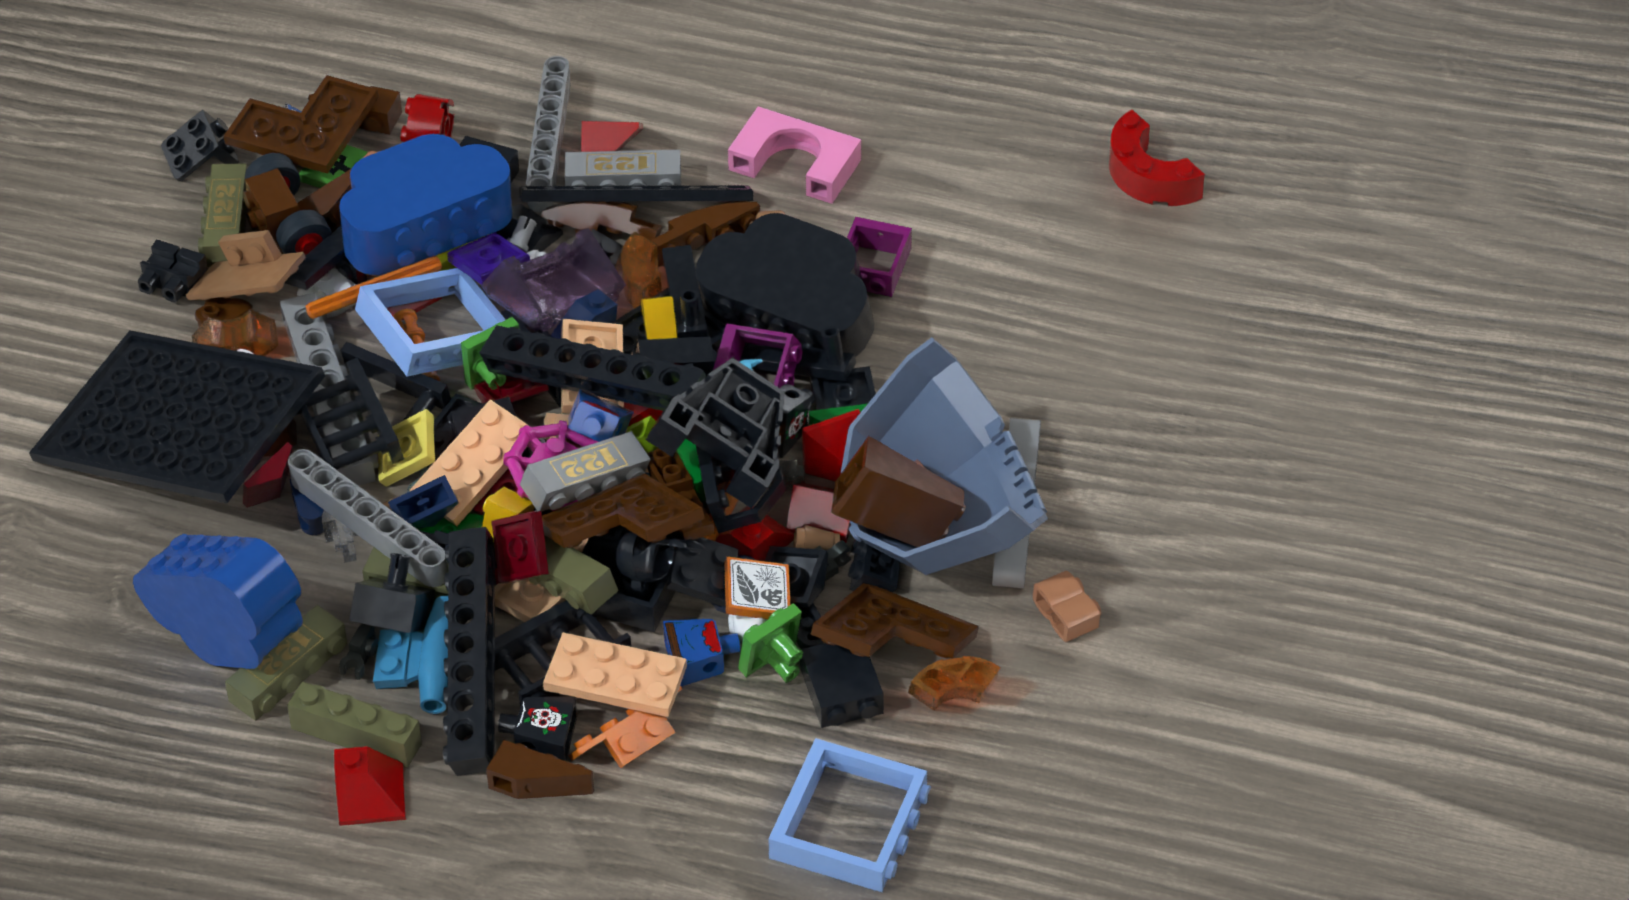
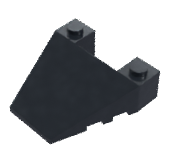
(732, 418)

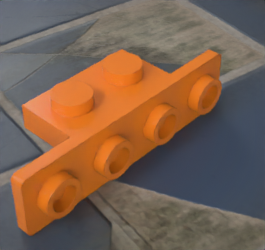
(628, 737)

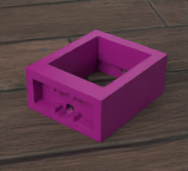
(894, 240)
(736, 337)

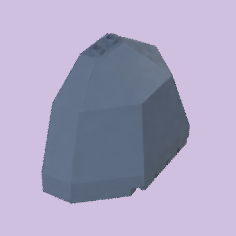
(947, 423)

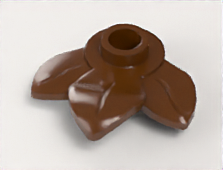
(222, 309)

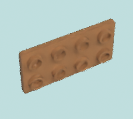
(251, 268)

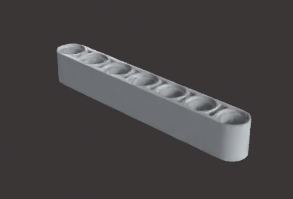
(549, 127)
(367, 516)
(1011, 563)

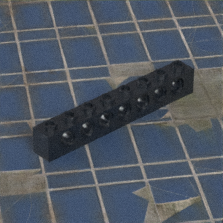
(586, 368)
(476, 753)

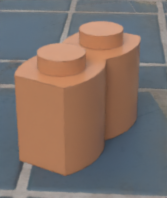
(1066, 605)

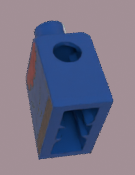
(598, 417)
(700, 645)

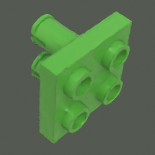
(473, 364)
(773, 644)

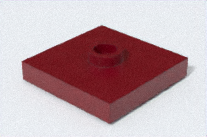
(520, 547)

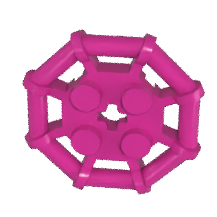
(529, 437)

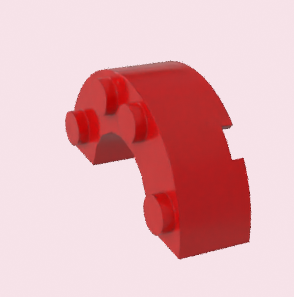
(1148, 177)

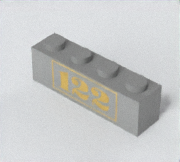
(623, 168)
(584, 471)

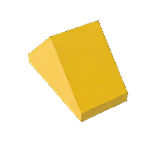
(659, 317)

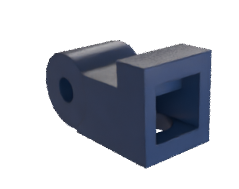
(308, 513)

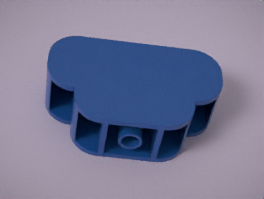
(422, 202)
(222, 597)

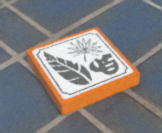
(755, 587)

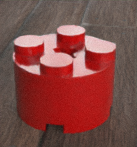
(427, 116)

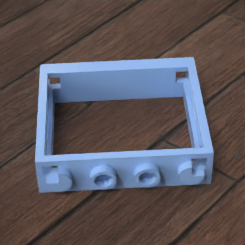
(429, 355)
(833, 862)

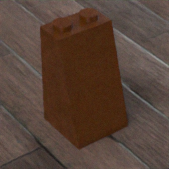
(896, 496)

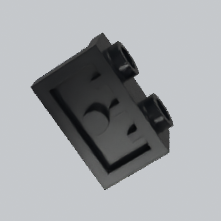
(873, 568)

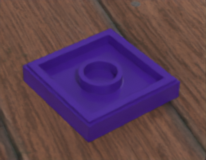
(484, 255)

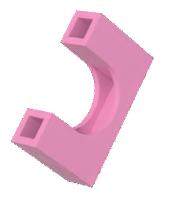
(772, 132)

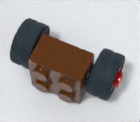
(270, 197)

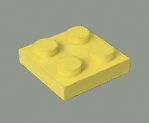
(417, 446)

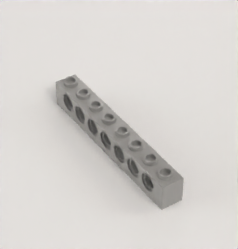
(313, 346)

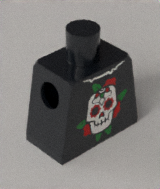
(795, 416)
(543, 724)

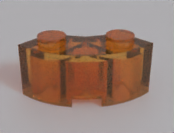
(640, 269)
(249, 332)
(954, 678)

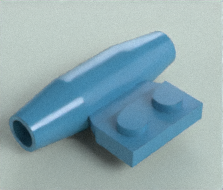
(416, 656)

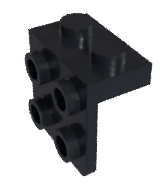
(196, 144)

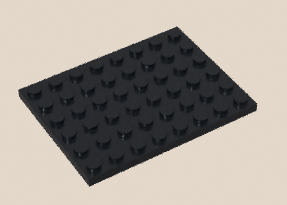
(178, 415)

